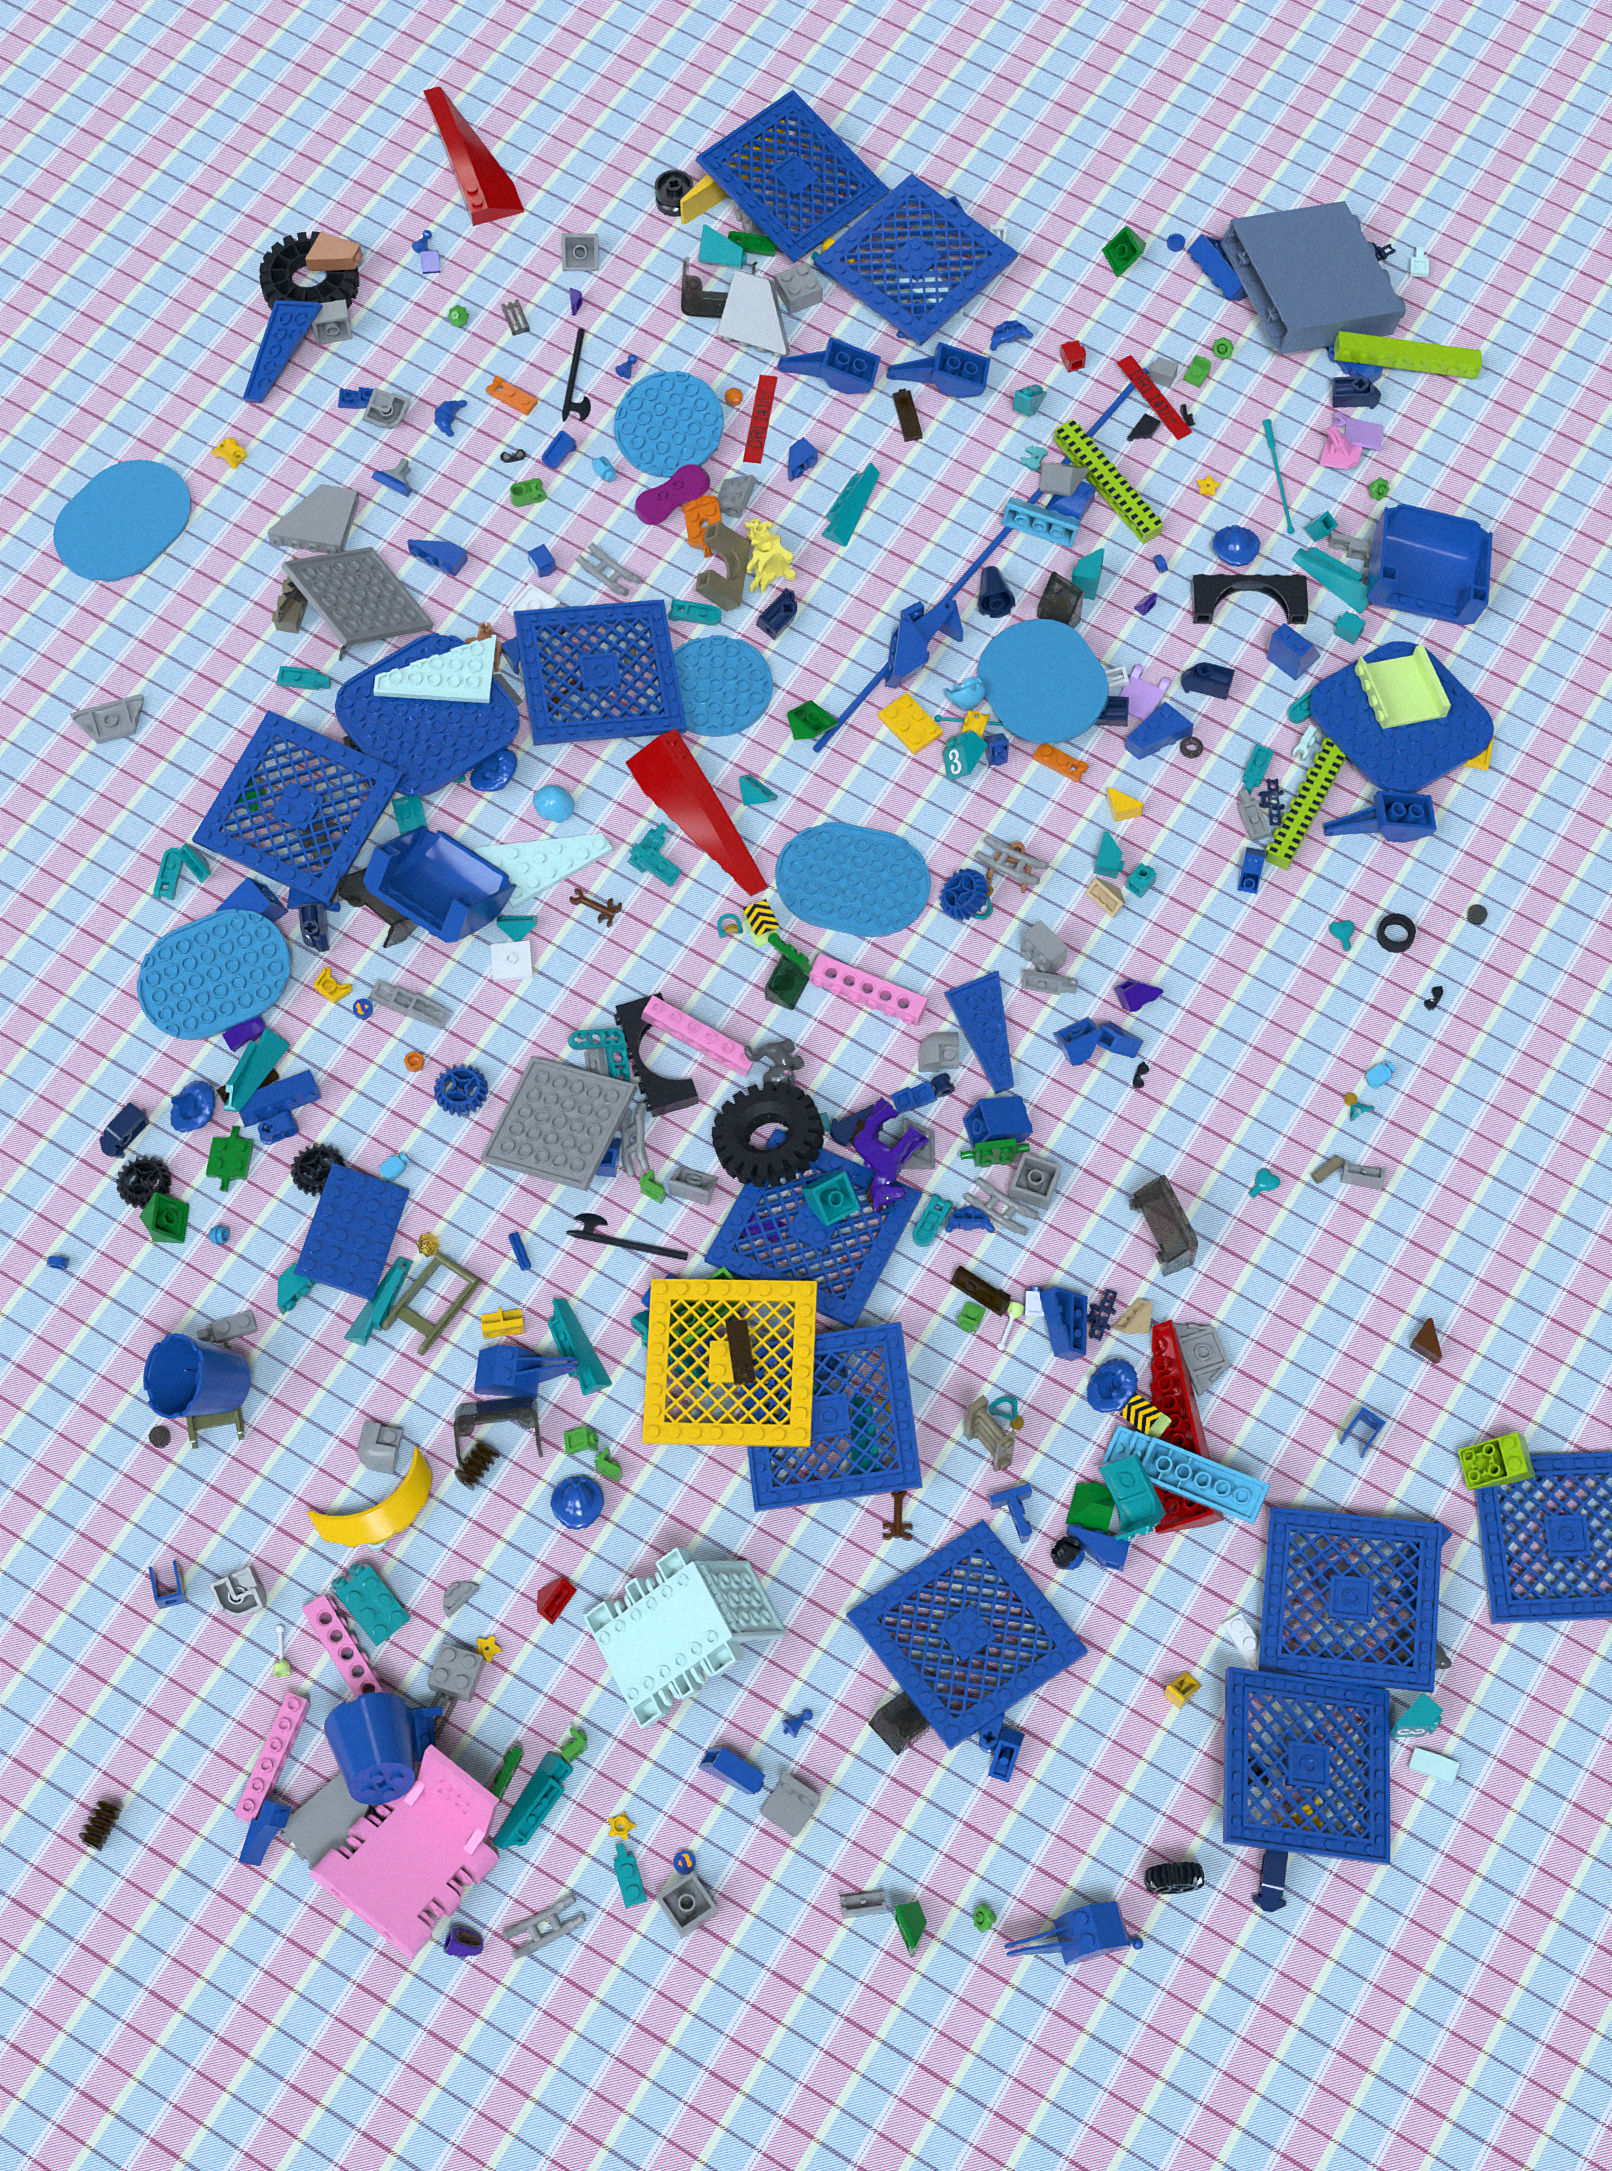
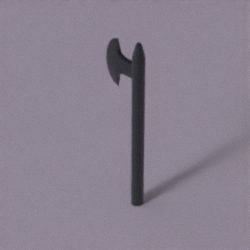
(583, 407)
(592, 1220)

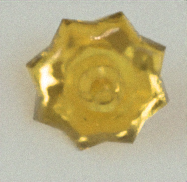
(428, 1244)

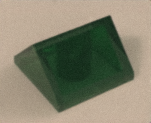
(785, 984)

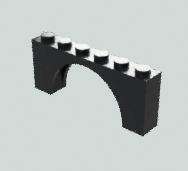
(1286, 590)
(660, 1093)

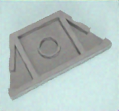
(110, 719)
(1202, 1354)

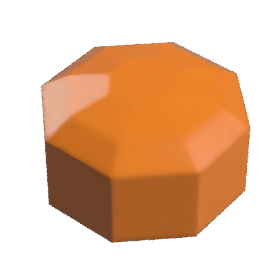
(733, 396)
(414, 1061)

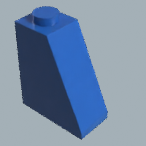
(732, 1770)

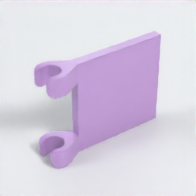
(1360, 432)
(1142, 695)

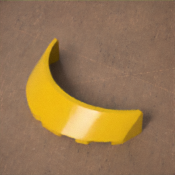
(384, 1519)

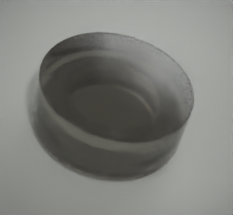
(1477, 914)
(159, 1436)

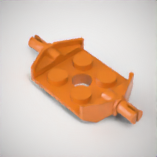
(696, 513)

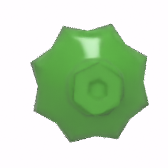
(458, 316)
(1223, 348)
(1379, 488)
(983, 1917)

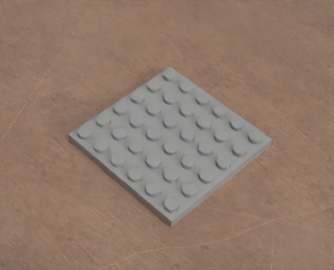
(357, 596)
(559, 1123)

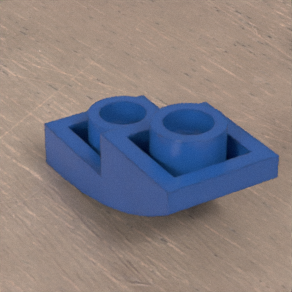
(354, 399)

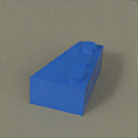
(1157, 731)
(1066, 1322)

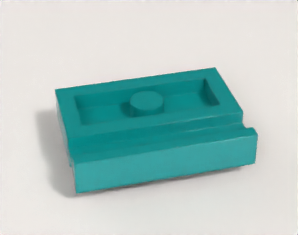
(409, 813)

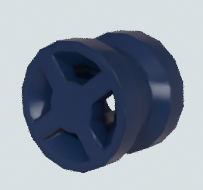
(942, 1085)

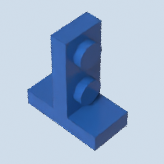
(1016, 1509)
(423, 1729)

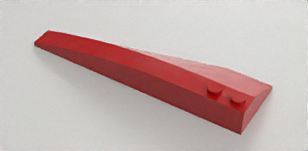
(480, 178)
(679, 788)
(1176, 1399)

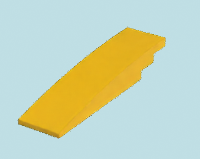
(709, 193)

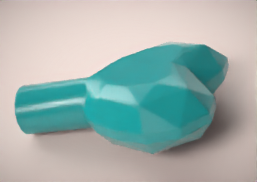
(1343, 932)
(1264, 1182)

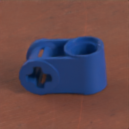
(279, 1128)
(993, 1731)

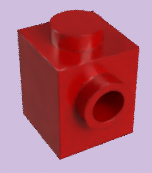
(1073, 356)

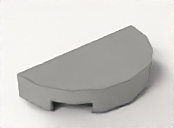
(457, 1596)

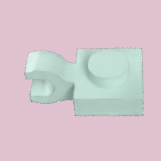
(1419, 265)
(1307, 740)

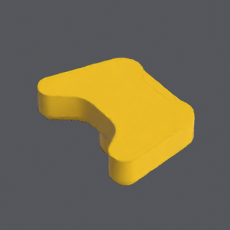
(330, 988)

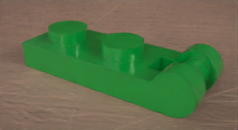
(753, 243)
(789, 951)
(505, 1776)

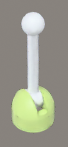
(1014, 1311)
(281, 1666)

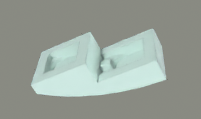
(1434, 1765)

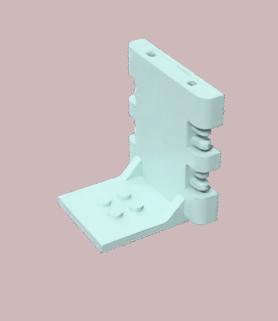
(679, 1627)

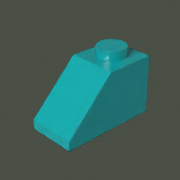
(1109, 858)

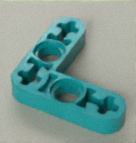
(610, 1045)

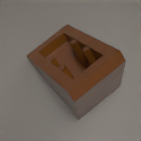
(1427, 1342)

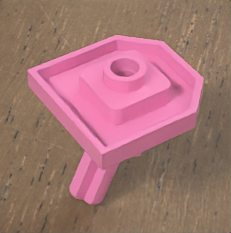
(1340, 452)

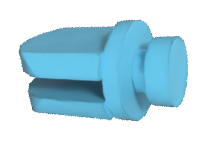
(604, 469)
(1380, 1074)
(393, 1167)

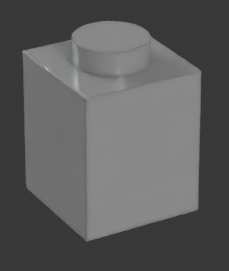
(1163, 372)

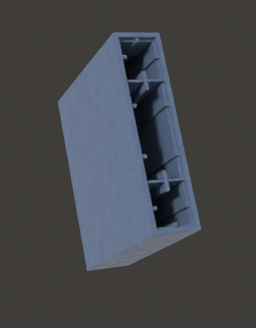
(1312, 276)

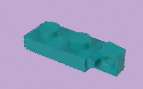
(302, 678)
(1257, 767)
(652, 839)
(656, 864)
(628, 1878)

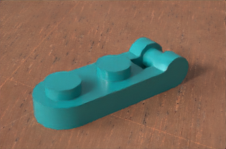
(694, 612)
(1300, 709)
(168, 874)
(931, 1221)

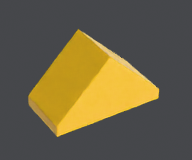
(1123, 806)
(1182, 1689)

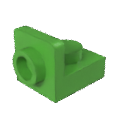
(1198, 371)
(652, 1190)
(970, 1317)
(581, 1440)
(609, 1469)
(576, 1748)

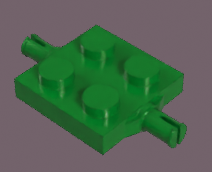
(995, 1152)
(229, 1158)

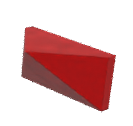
(554, 1598)

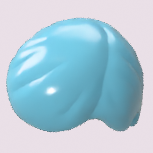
(968, 694)
(553, 803)

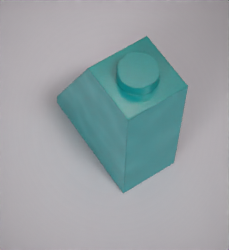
(719, 250)

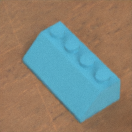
(1041, 522)

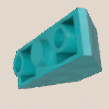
(1029, 399)
(292, 1289)

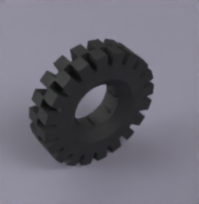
(285, 260)
(759, 1108)

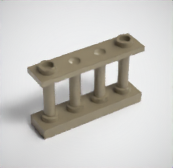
(982, 1427)

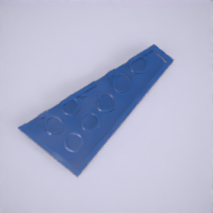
(282, 335)
(982, 1019)

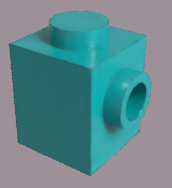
(1321, 526)
(1349, 627)
(1141, 880)

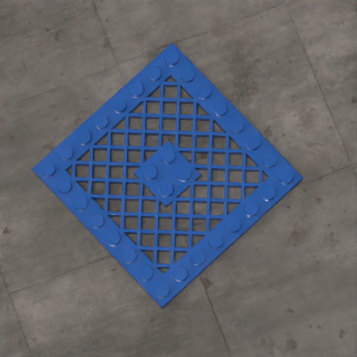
(792, 175)
(916, 259)
(599, 672)
(298, 807)
(812, 1233)
(833, 1420)
(1564, 1539)
(1351, 1599)
(966, 1634)
(1306, 1766)

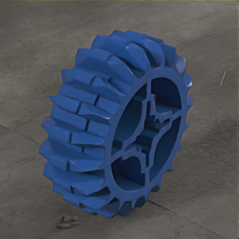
(964, 894)
(472, 1080)

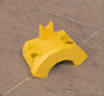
(230, 452)
(976, 724)

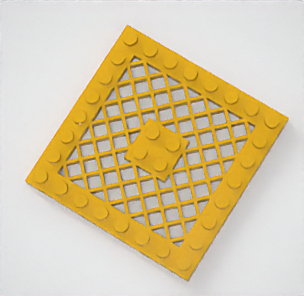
(663, 1292)

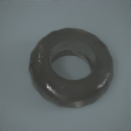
(1191, 741)

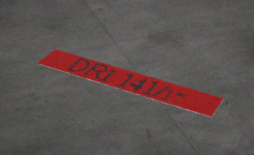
(1154, 397)
(760, 419)

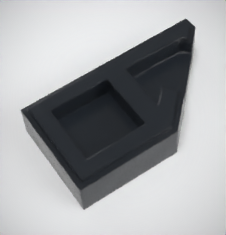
(1145, 428)

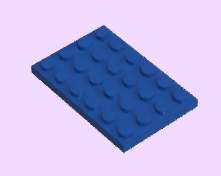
(351, 1232)

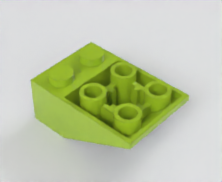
(1496, 1462)

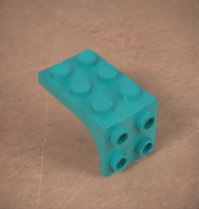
(1133, 1495)
(369, 1602)

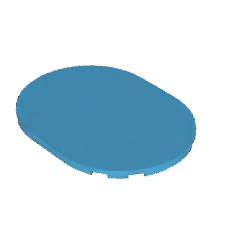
(122, 520)
(1043, 681)
(853, 879)
(214, 974)

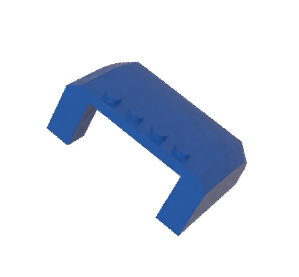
(1430, 564)
(438, 883)

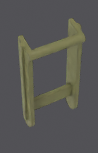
(417, 1322)
(214, 1420)

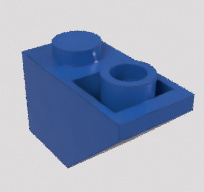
(801, 457)
(997, 749)
(1251, 870)
(1119, 1040)
(610, 1161)

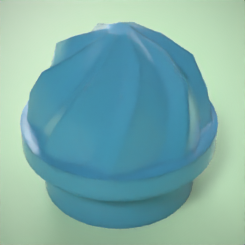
(218, 1235)

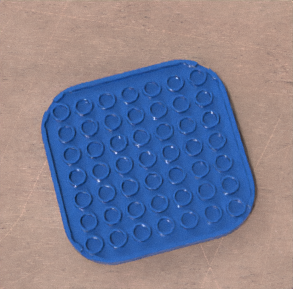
(424, 737)
(1404, 755)

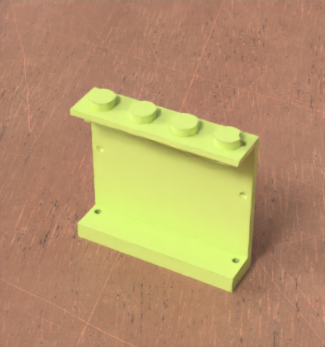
(1403, 689)

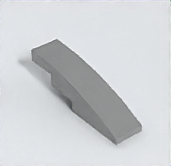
(1355, 547)
(409, 1005)

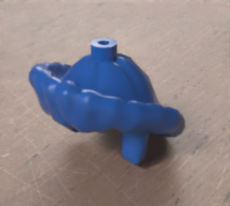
(1236, 545)
(495, 772)
(192, 1107)
(1112, 1386)
(577, 1502)

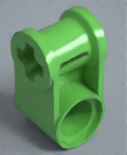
(526, 492)

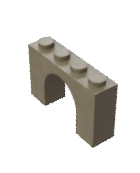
(735, 552)

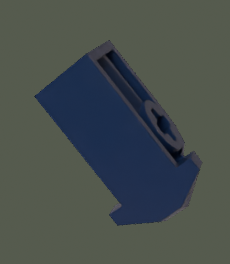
(1354, 392)
(774, 618)
(1208, 680)
(1115, 712)
(314, 925)
(123, 1131)
(842, 1131)
(1272, 1881)

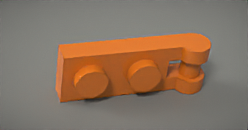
(511, 396)
(1060, 762)

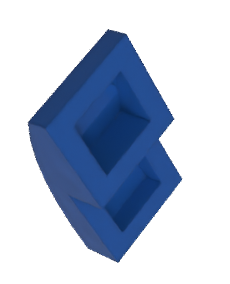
(914, 1098)

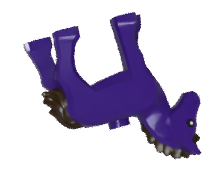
(885, 1160)

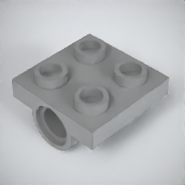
(735, 495)

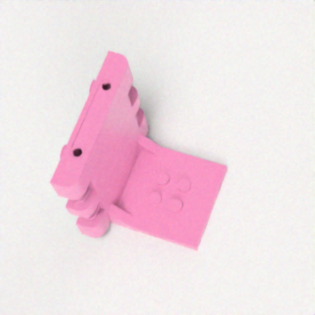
(415, 1854)

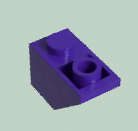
(1135, 994)

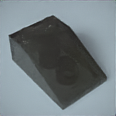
(1061, 601)
(899, 1724)

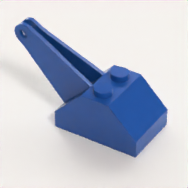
(840, 365)
(950, 369)
(910, 643)
(1395, 815)
(517, 1371)
(1081, 1934)

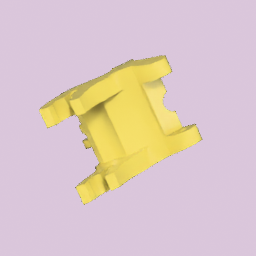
(768, 556)

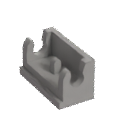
(1363, 1176)
(863, 1904)

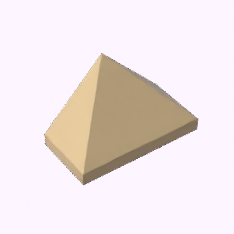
(1106, 896)
(1136, 1318)

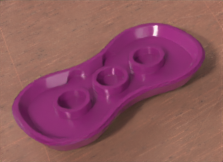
(659, 502)

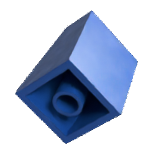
(1291, 652)
(255, 897)
(997, 1120)

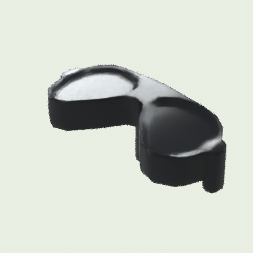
(1188, 418)
(507, 458)
(1437, 993)
(1142, 1069)

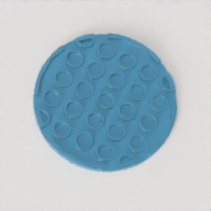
(668, 423)
(722, 685)

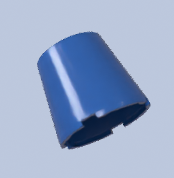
(194, 1378)
(373, 1746)

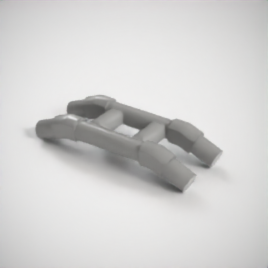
(607, 561)
(1005, 852)
(639, 1146)
(998, 1196)
(531, 1923)

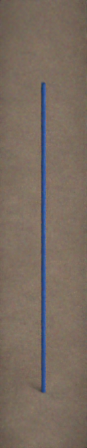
(969, 573)

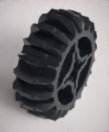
(303, 1165)
(155, 1172)
(1174, 1878)

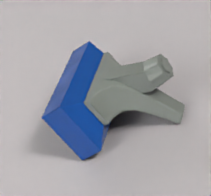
(395, 477)

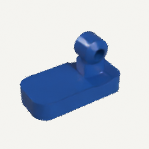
(558, 449)

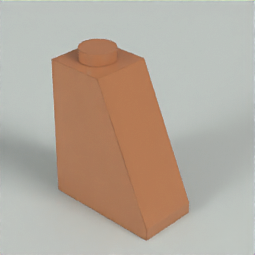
(333, 254)

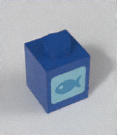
(542, 561)

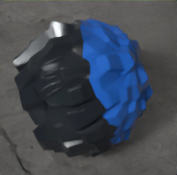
(1067, 1553)

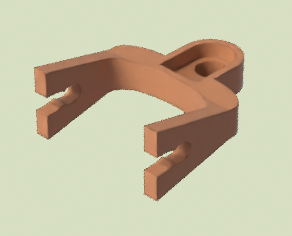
(484, 633)
(1015, 846)

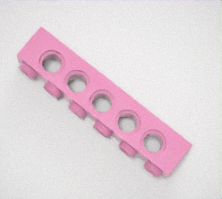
(863, 981)
(697, 1035)
(322, 1608)
(272, 1757)

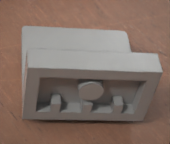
(790, 1805)

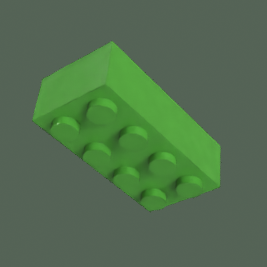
(721, 1274)

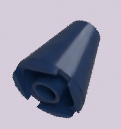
(994, 594)

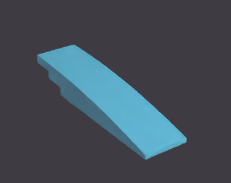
(1191, 1475)

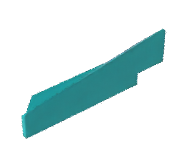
(850, 505)
(1334, 576)
(253, 1069)
(378, 1309)
(641, 1324)
(573, 1342)
(864, 1442)
(534, 1802)

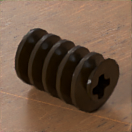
(475, 1464)
(99, 1825)

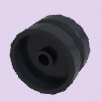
(670, 189)

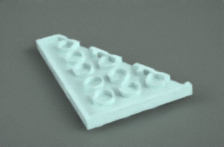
(454, 676)
(544, 863)

